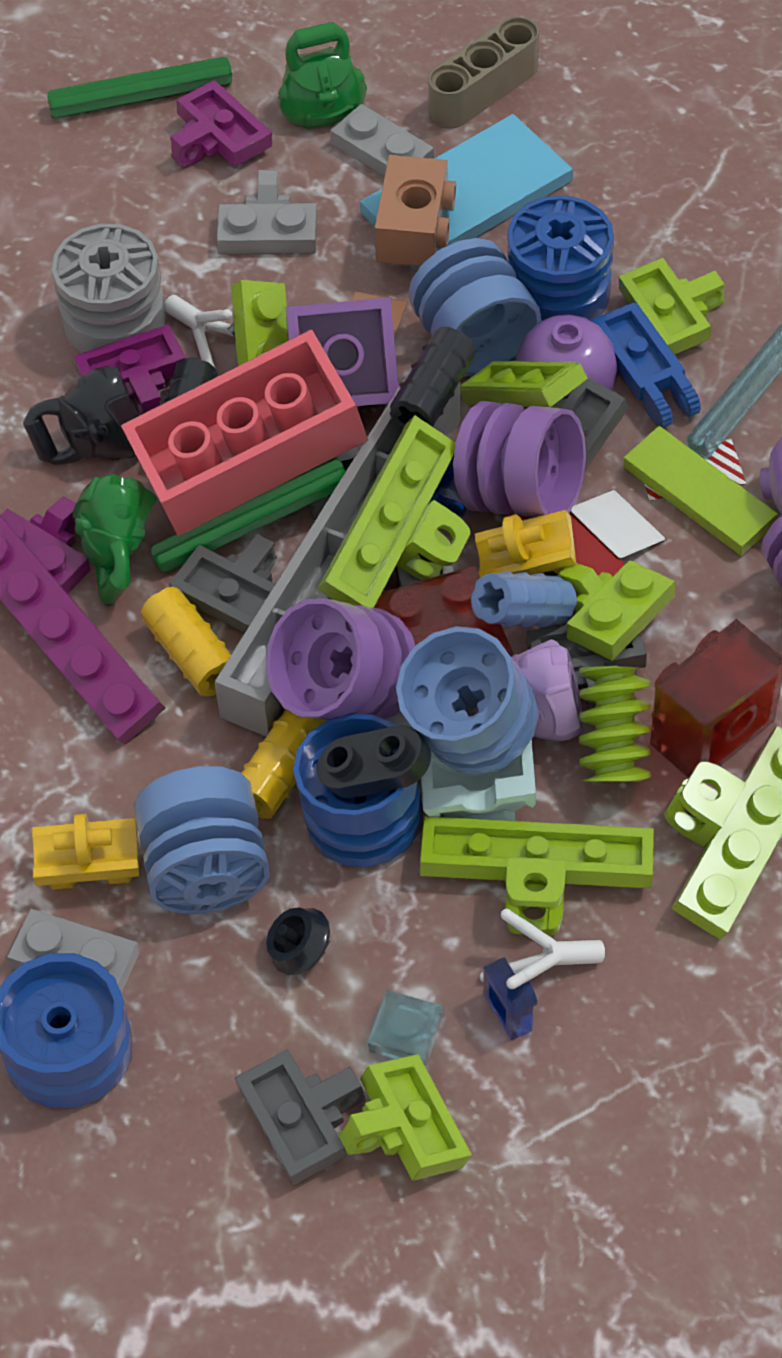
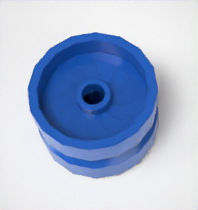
(63, 1030)

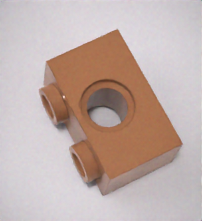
(412, 210)

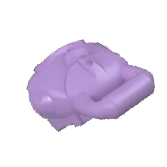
(556, 691)

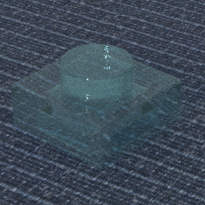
(405, 1027)

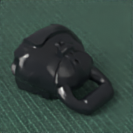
(88, 418)

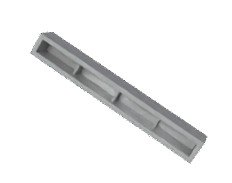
(243, 683)

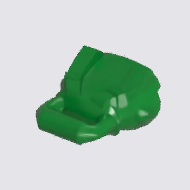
(321, 84)
(111, 525)

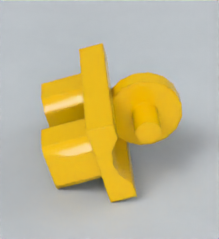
(527, 545)
(85, 852)

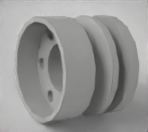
(107, 285)

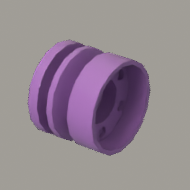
(519, 459)
(337, 659)

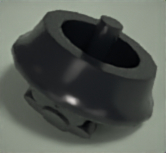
(298, 940)

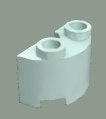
(479, 796)

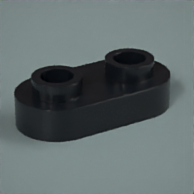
(363, 762)

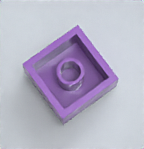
(357, 342)

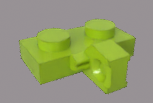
(674, 305)
(258, 317)
(614, 607)
(407, 1119)

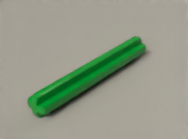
(138, 87)
(251, 515)

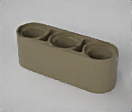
(483, 72)

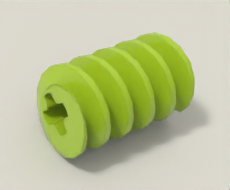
(614, 724)

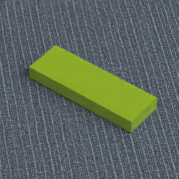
(523, 383)
(700, 490)

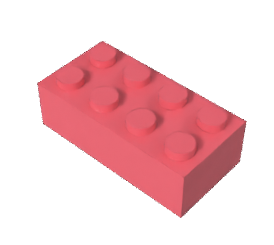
(245, 432)

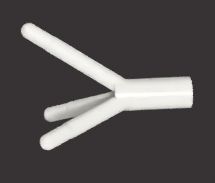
(198, 322)
(553, 952)

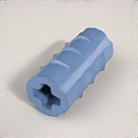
(523, 599)

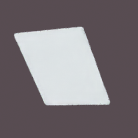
(617, 524)

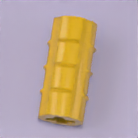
(186, 638)
(273, 762)

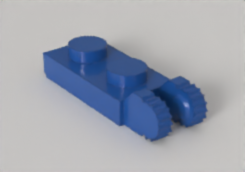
(648, 363)

